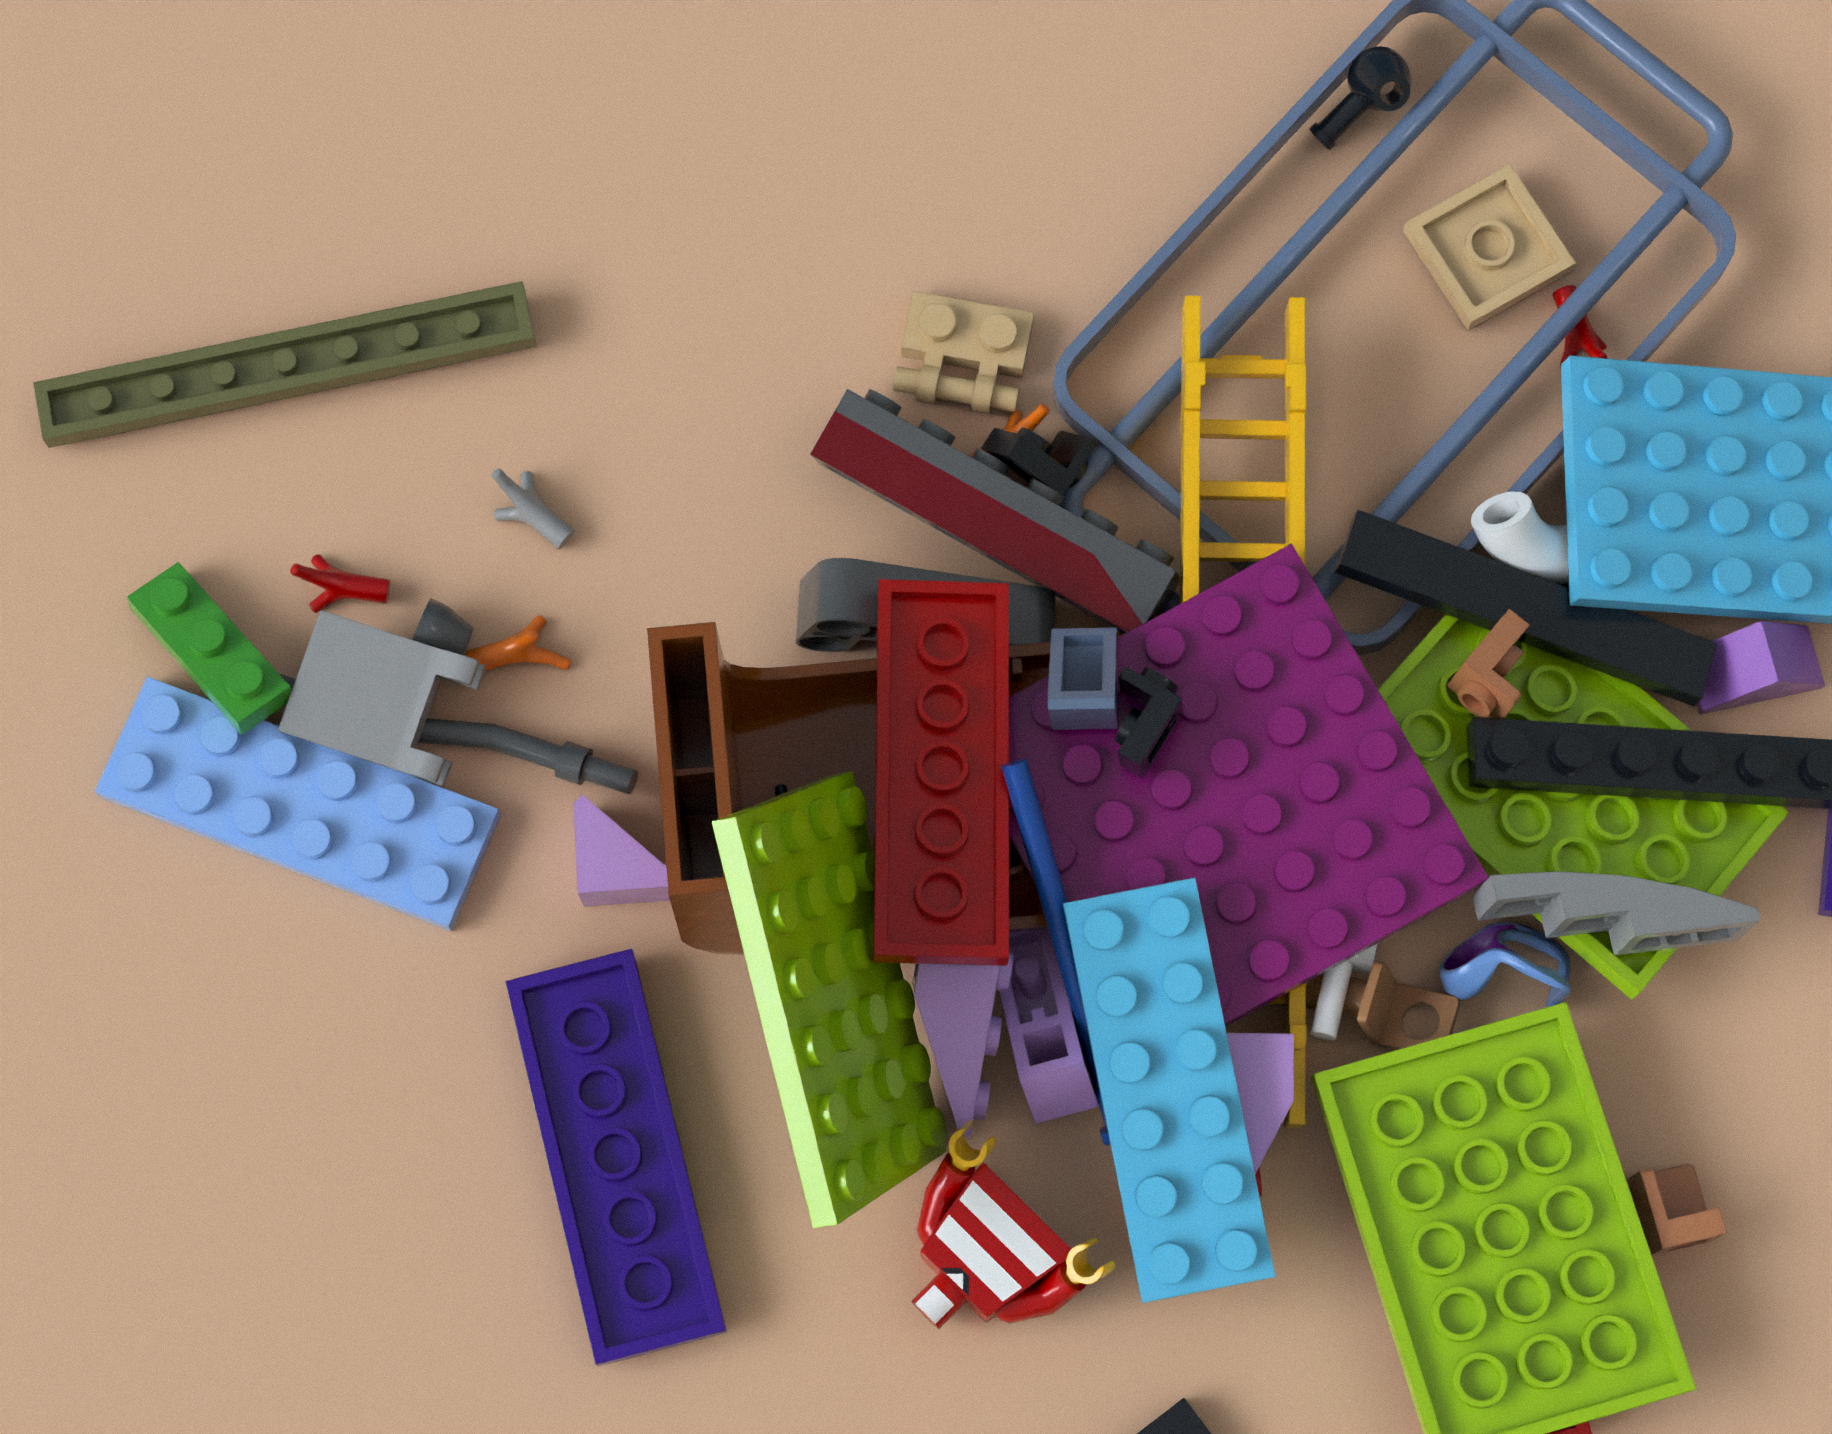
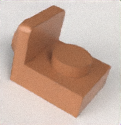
(1481, 677)

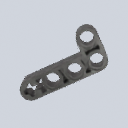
(841, 603)

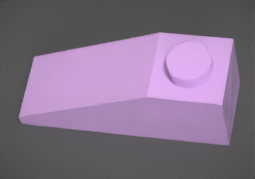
(1044, 1031)

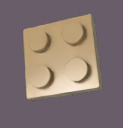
(1489, 247)

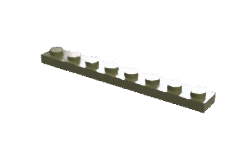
(284, 364)

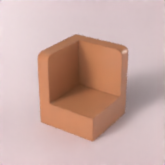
(1674, 1209)

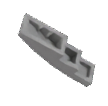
(1633, 910)

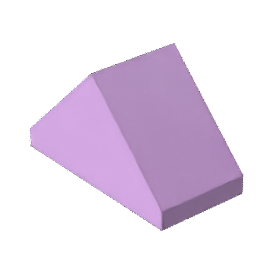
(612, 863)

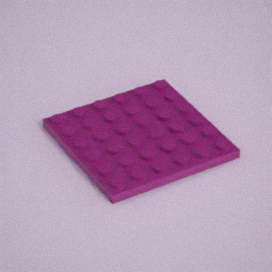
(1271, 792)

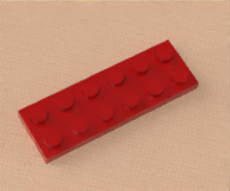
(941, 774)

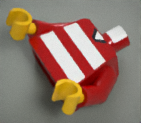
(992, 1246)

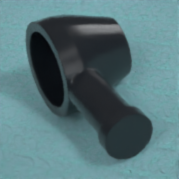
(1365, 79)

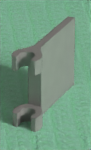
(373, 694)

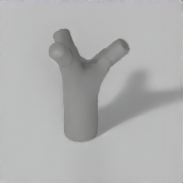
(531, 509)

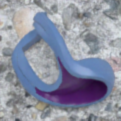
(1473, 961)

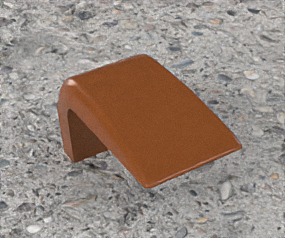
(741, 732)

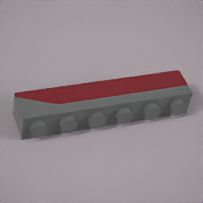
(994, 514)

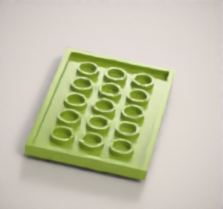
(1541, 831)
(829, 1015)
(1502, 1230)

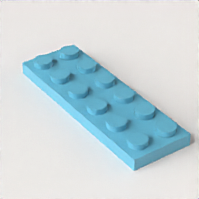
(1168, 1090)

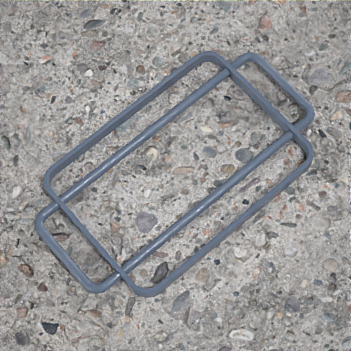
(1490, 40)

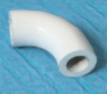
(1519, 537)

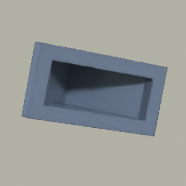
(1083, 679)

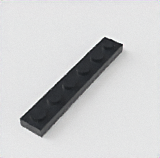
(1649, 763)

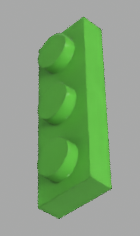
(210, 648)

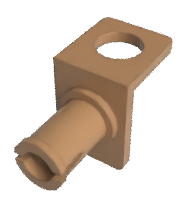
(1383, 1004)

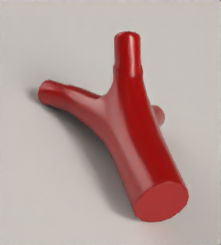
(1582, 335)
(340, 584)

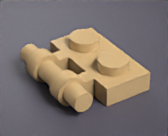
(967, 337)

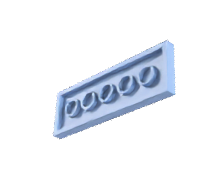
(299, 804)

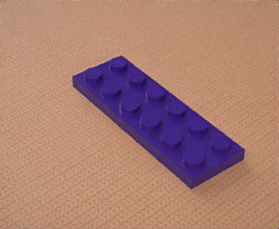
(615, 1158)

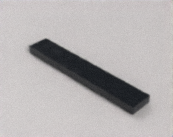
(1485, 589)

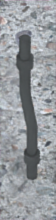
(569, 761)

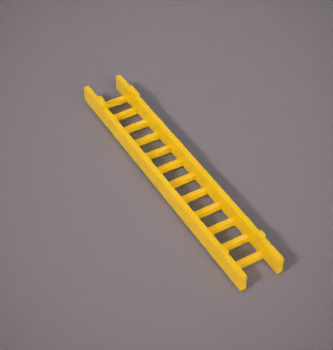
(1292, 491)

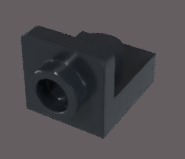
(1031, 456)
(1147, 731)

